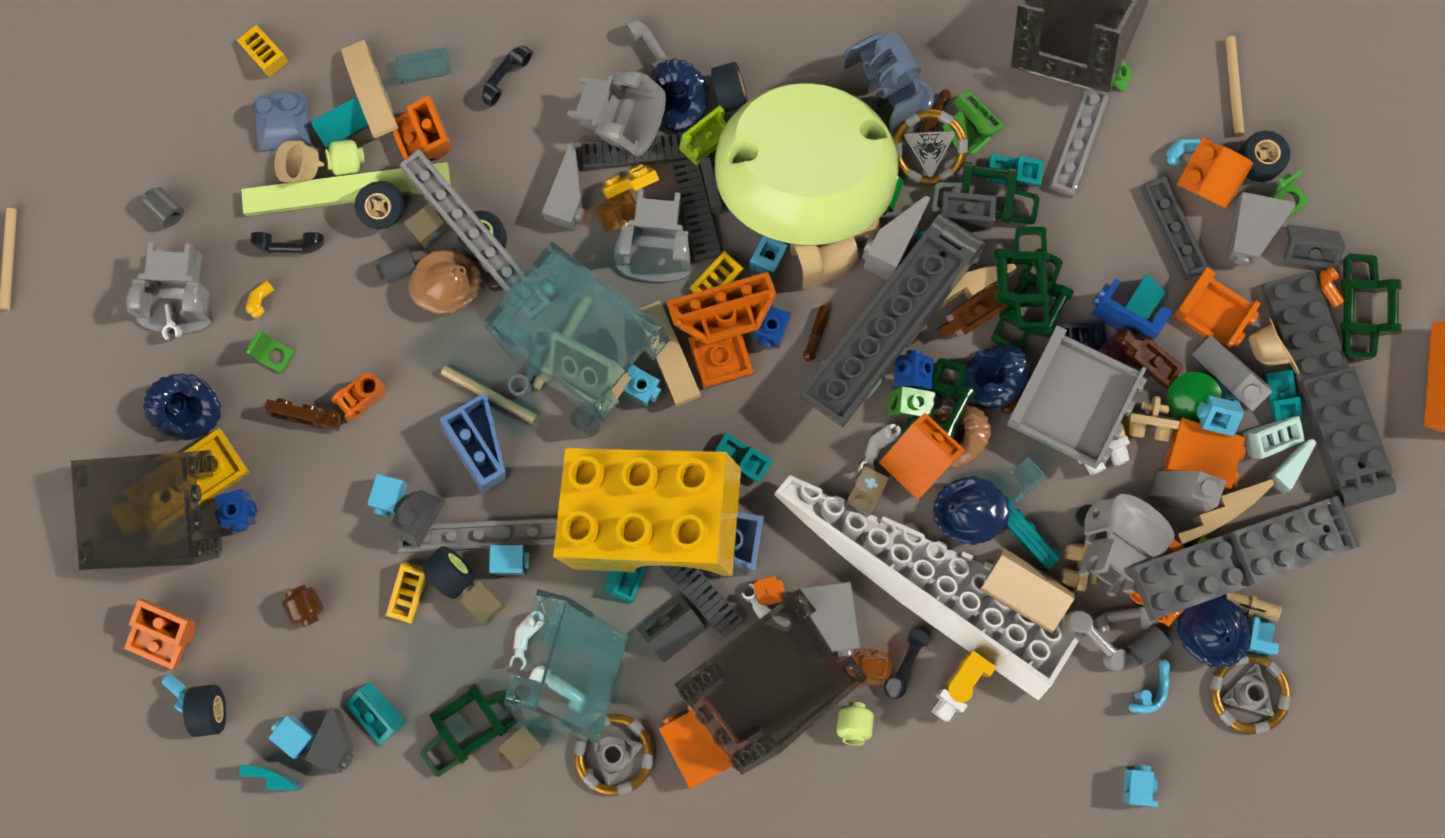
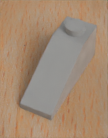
(565, 197)
(1232, 373)

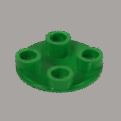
(1187, 393)

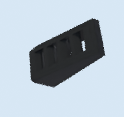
(1080, 327)

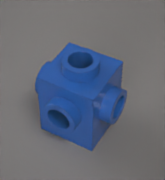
(913, 370)
(235, 510)

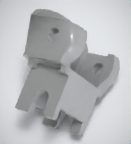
(622, 118)
(657, 246)
(174, 282)
(1133, 537)

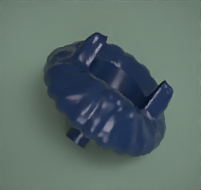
(684, 92)
(997, 375)
(182, 406)
(971, 510)
(1214, 632)

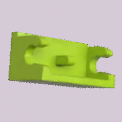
(703, 137)

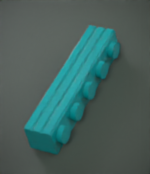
(1027, 536)

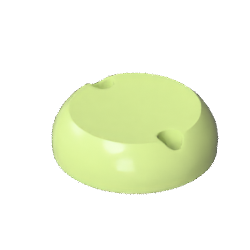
(806, 164)

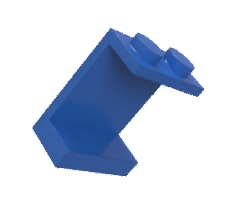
(1119, 316)

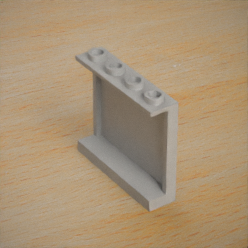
(1077, 400)

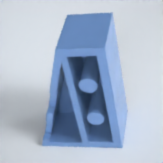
(475, 441)

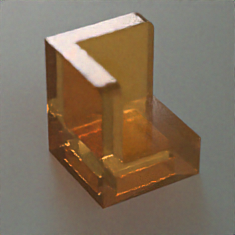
(616, 211)

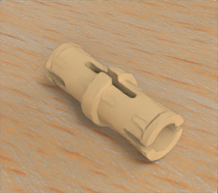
(1256, 607)

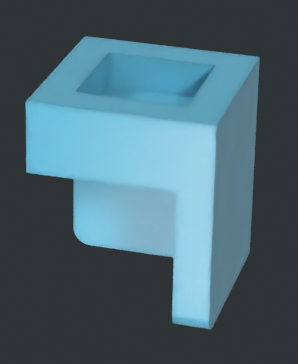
(1262, 637)

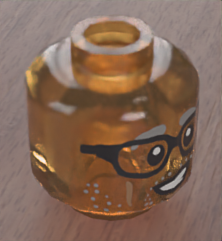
(874, 665)

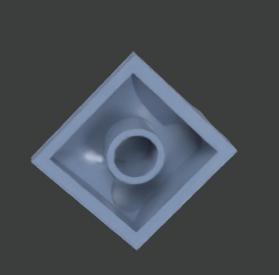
(281, 119)

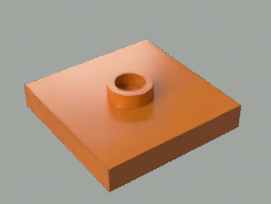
(721, 360)

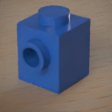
(773, 328)

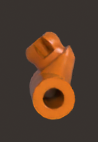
(1328, 288)

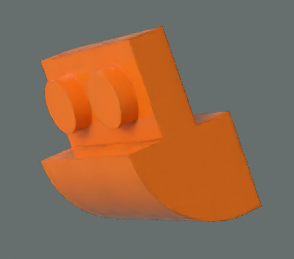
(421, 130)
(1215, 173)
(159, 634)

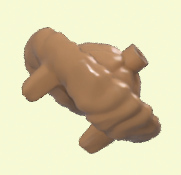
(445, 282)
(971, 433)

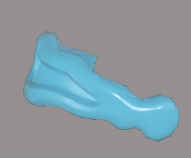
(1143, 697)

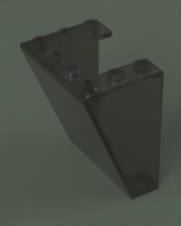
(1075, 39)
(142, 511)
(767, 685)

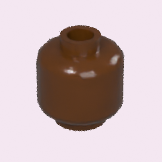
(302, 605)

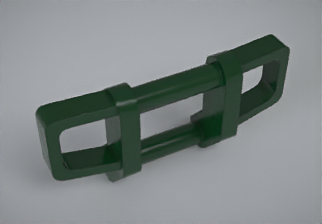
(996, 173)
(1028, 279)
(1373, 285)
(1042, 299)
(958, 394)
(462, 753)

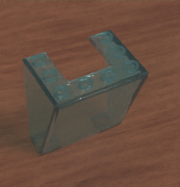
(573, 330)
(577, 674)

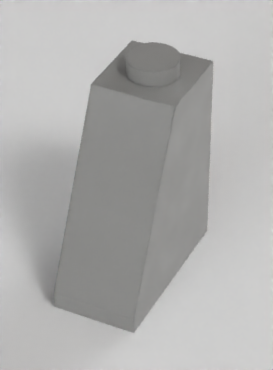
(1255, 225)
(1188, 490)
(834, 617)

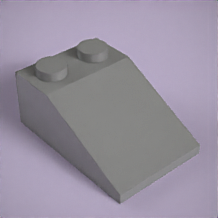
(892, 241)

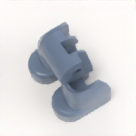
(894, 68)

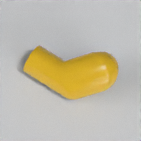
(255, 299)

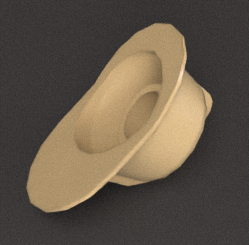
(296, 162)
(1269, 348)

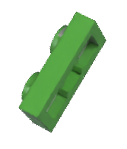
(978, 114)

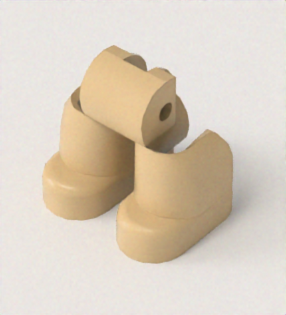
(831, 260)

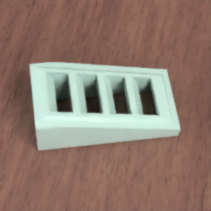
(1257, 441)
(1289, 470)

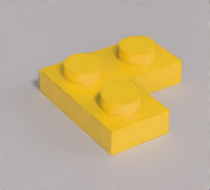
(637, 178)

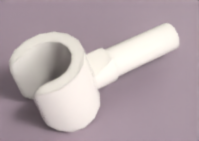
(170, 324)

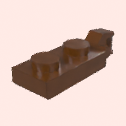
(971, 313)
(1149, 354)
(304, 415)

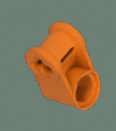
(357, 397)

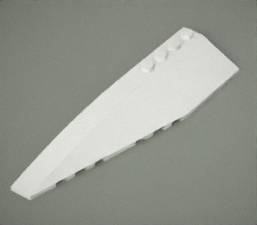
(936, 586)

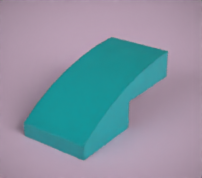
(1028, 169)
(1283, 399)
(751, 461)
(275, 779)

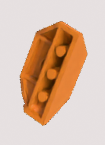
(724, 309)

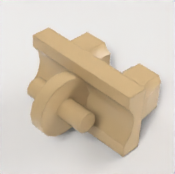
(1163, 424)
(1071, 578)

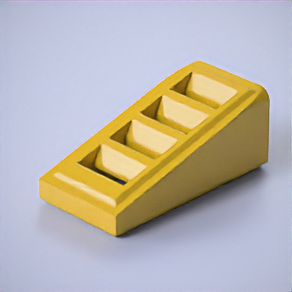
(274, 63)
(717, 264)
(399, 589)

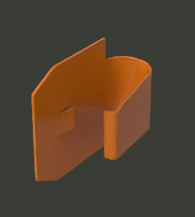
(769, 590)

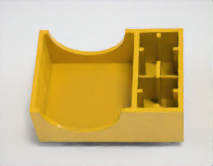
(647, 510)

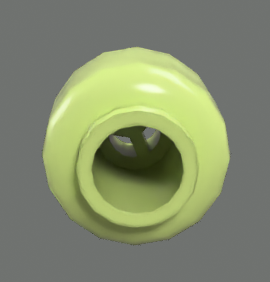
(344, 157)
(855, 724)

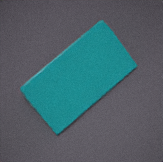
(340, 122)
(1145, 297)
(624, 584)
(375, 713)

